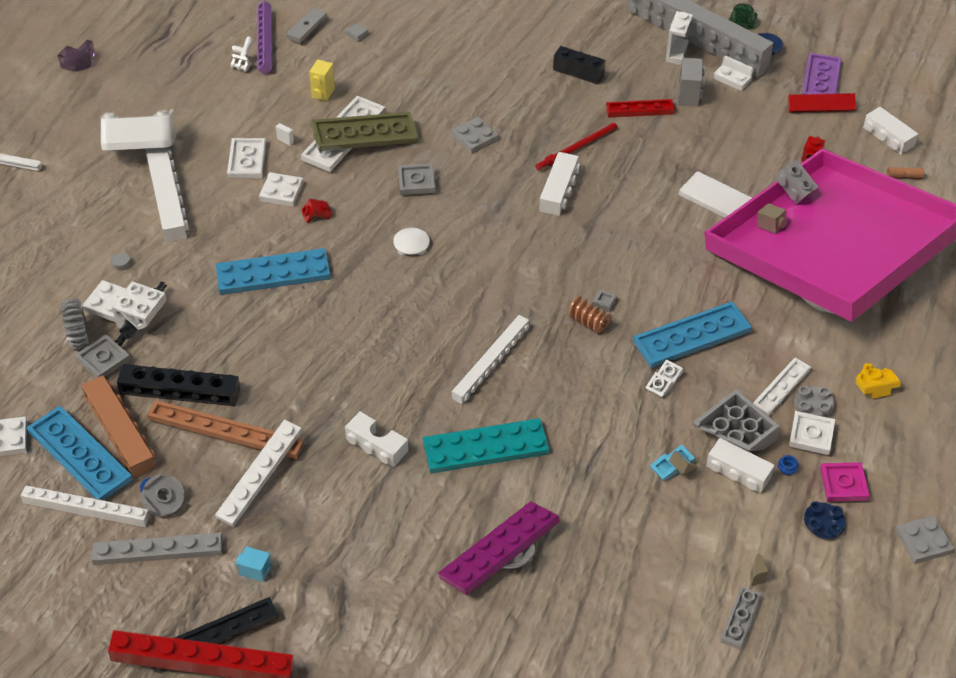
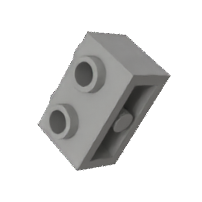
(796, 181)

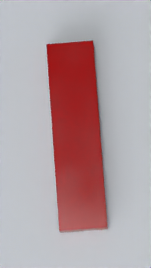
(821, 102)
(640, 108)

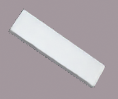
(782, 386)

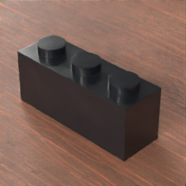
(579, 65)

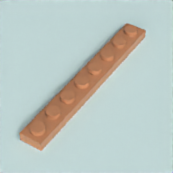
(216, 426)

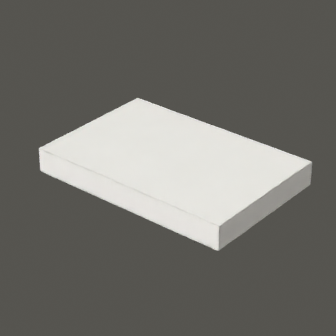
(246, 158)

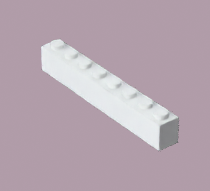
(167, 193)

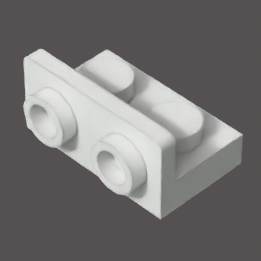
(734, 73)

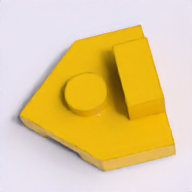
(877, 381)

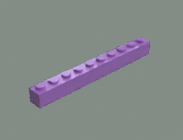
(264, 37)

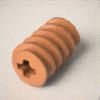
(588, 316)

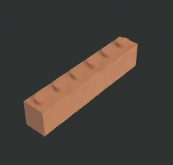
(119, 427)

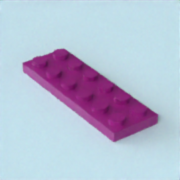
(498, 547)

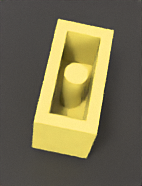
(322, 80)

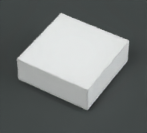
(284, 134)

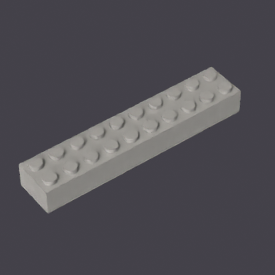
(708, 31)

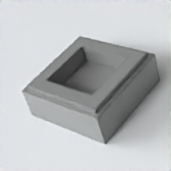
(357, 31)
(604, 300)

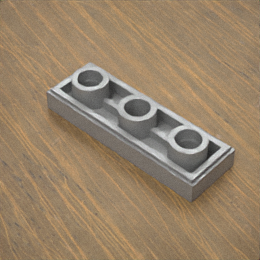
(306, 25)
(738, 626)

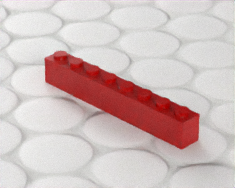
(198, 656)

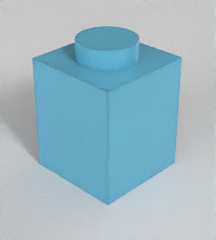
(253, 564)

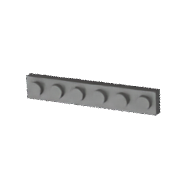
(156, 548)

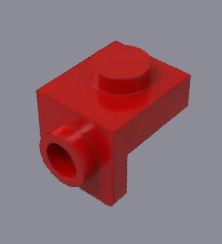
(316, 208)

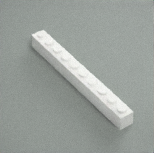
(490, 359)
(85, 506)

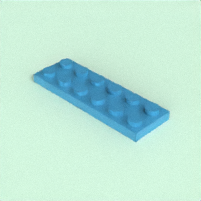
(272, 271)
(691, 334)
(79, 454)

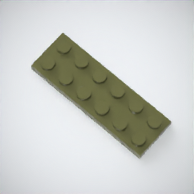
(364, 131)

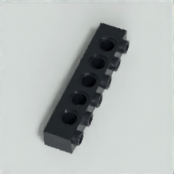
(178, 385)

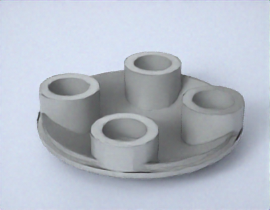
(814, 400)

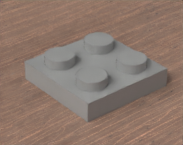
(474, 134)
(416, 179)
(102, 357)
(924, 539)

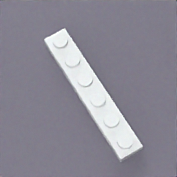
(258, 473)

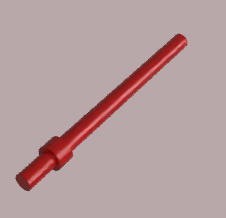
(549, 160)

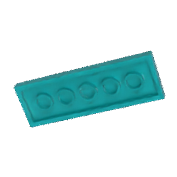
(485, 445)

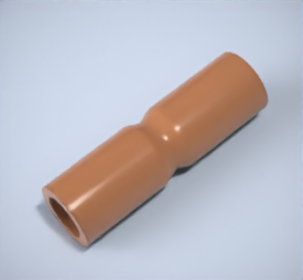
(901, 172)

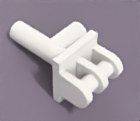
(242, 59)

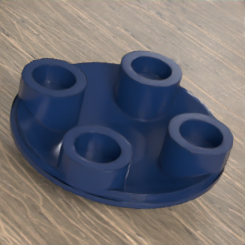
(824, 520)

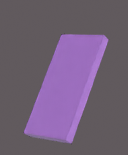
(821, 74)

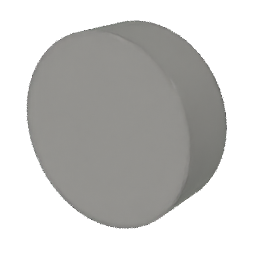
(120, 261)

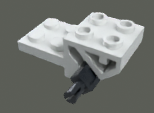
(128, 307)

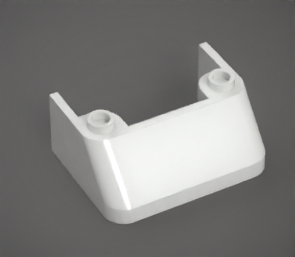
(138, 132)

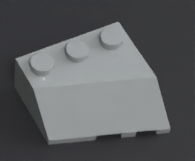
(739, 423)

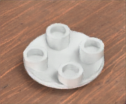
(411, 241)

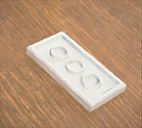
(712, 194)

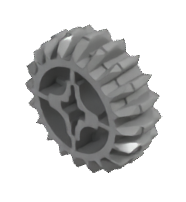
(75, 323)

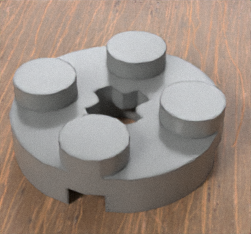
(158, 506)

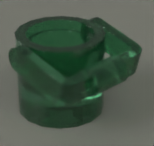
(743, 16)

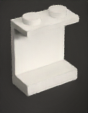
(676, 46)

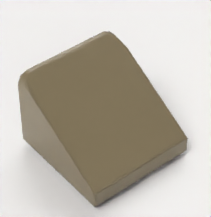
(681, 462)
(760, 571)

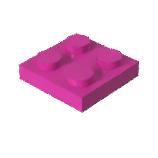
(844, 482)

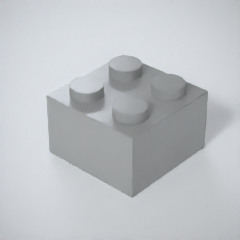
(691, 82)

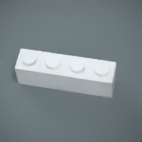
(559, 184)

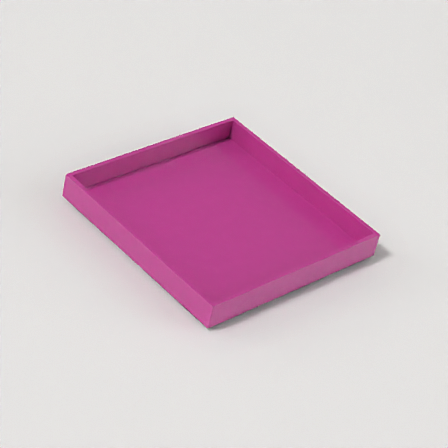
(843, 240)

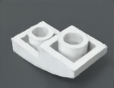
(664, 379)

